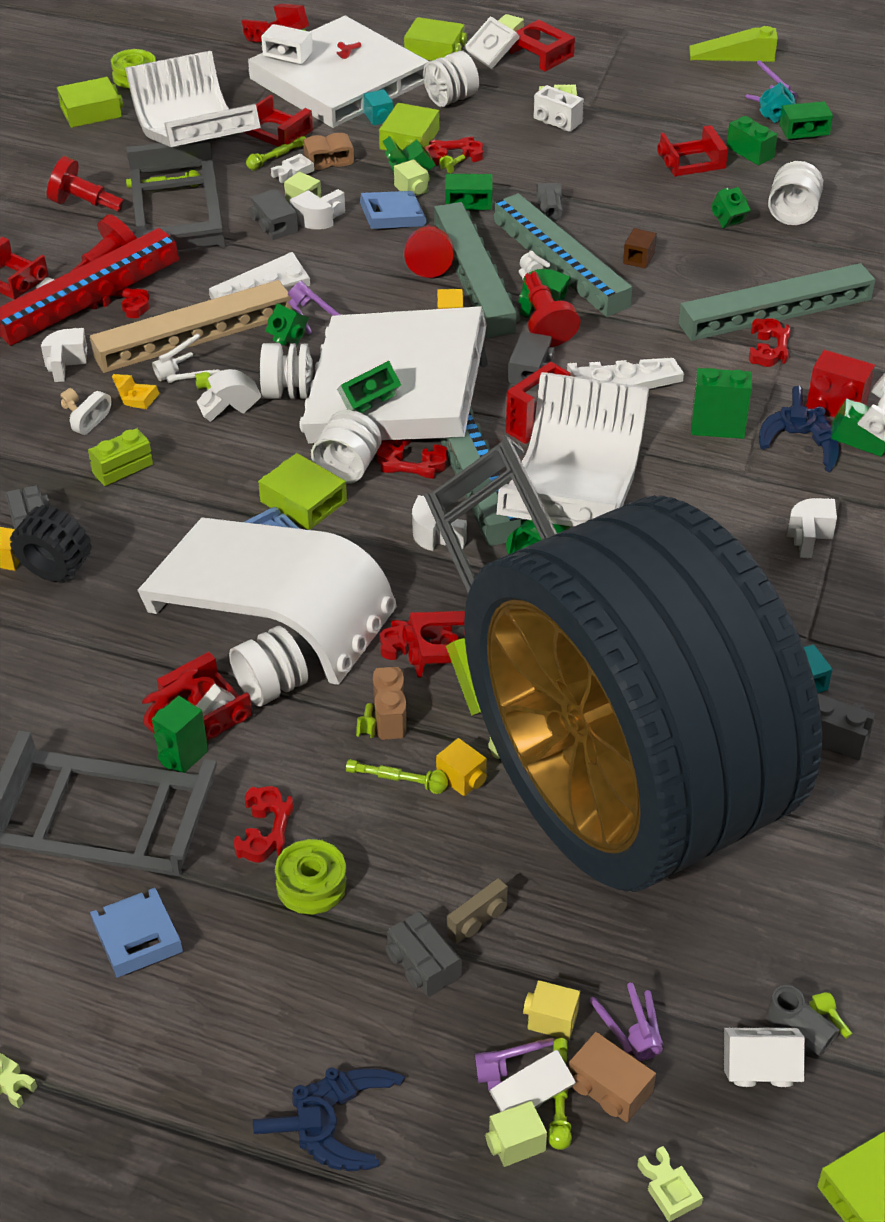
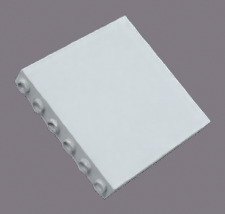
(336, 85)
(432, 355)

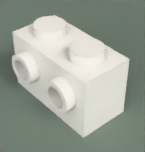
(287, 44)
(558, 108)
(764, 1055)

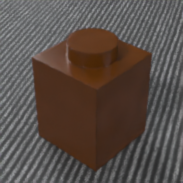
(639, 248)

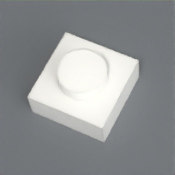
(214, 699)

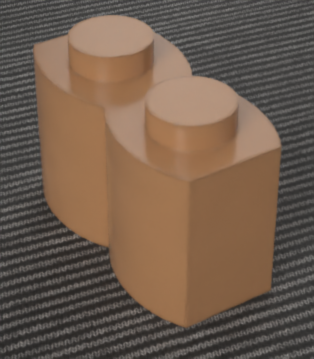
(329, 151)
(389, 703)

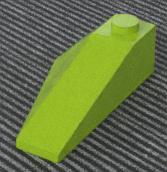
(741, 46)

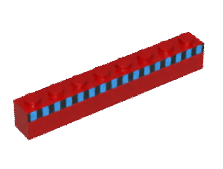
(86, 285)

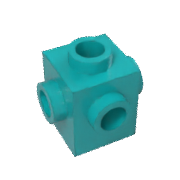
(772, 101)

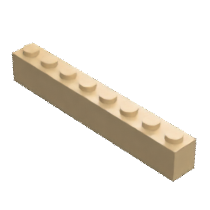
(166, 331)

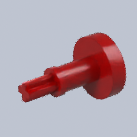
(66, 182)
(114, 235)
(428, 251)
(551, 317)

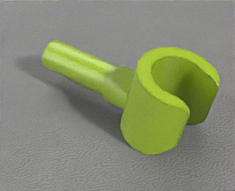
(449, 163)
(202, 380)
(366, 723)
(825, 1004)

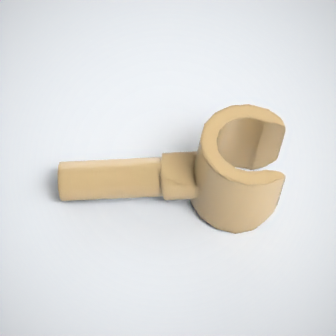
(69, 398)

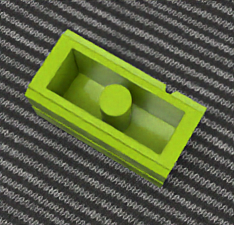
(120, 456)

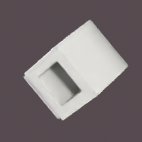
(316, 211)
(64, 349)
(228, 388)
(812, 520)
(426, 530)

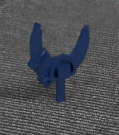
(802, 420)
(317, 1119)

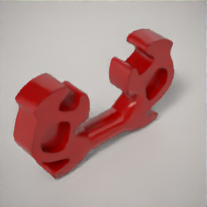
(469, 146)
(134, 304)
(764, 354)
(391, 457)
(392, 638)
(197, 686)
(267, 800)

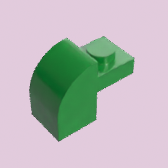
(412, 151)
(557, 283)

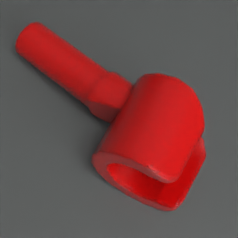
(346, 49)

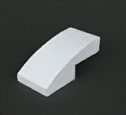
(534, 1083)

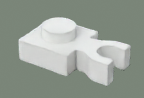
(291, 167)

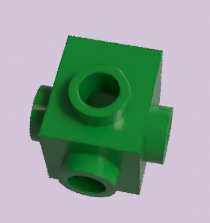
(730, 207)
(286, 325)

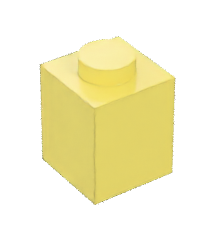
(552, 1009)

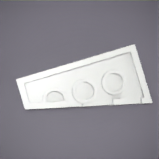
(285, 269)
(647, 373)

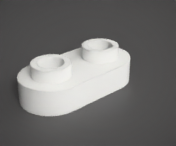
(90, 412)

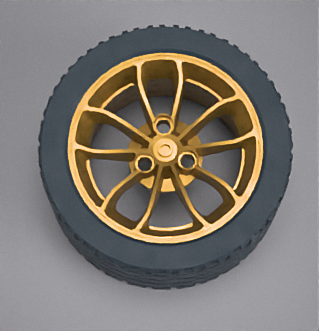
(643, 689)

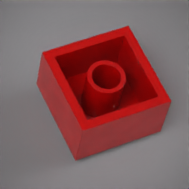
(838, 379)

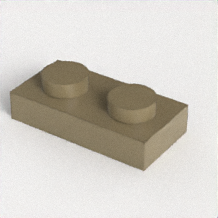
(476, 911)

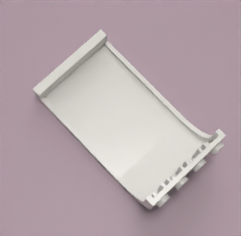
(182, 101)
(580, 448)
(292, 575)

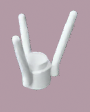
(531, 262)
(167, 366)

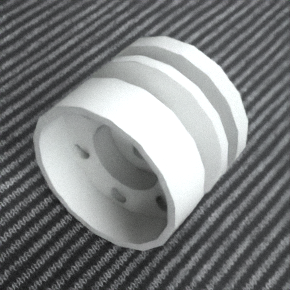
(451, 78)
(795, 193)
(285, 371)
(347, 445)
(268, 665)

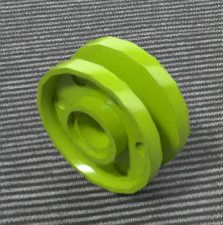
(126, 59)
(310, 876)

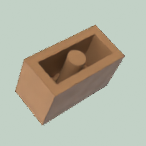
(611, 1077)

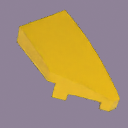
(134, 394)

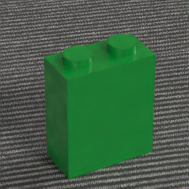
(721, 403)

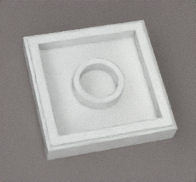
(491, 42)

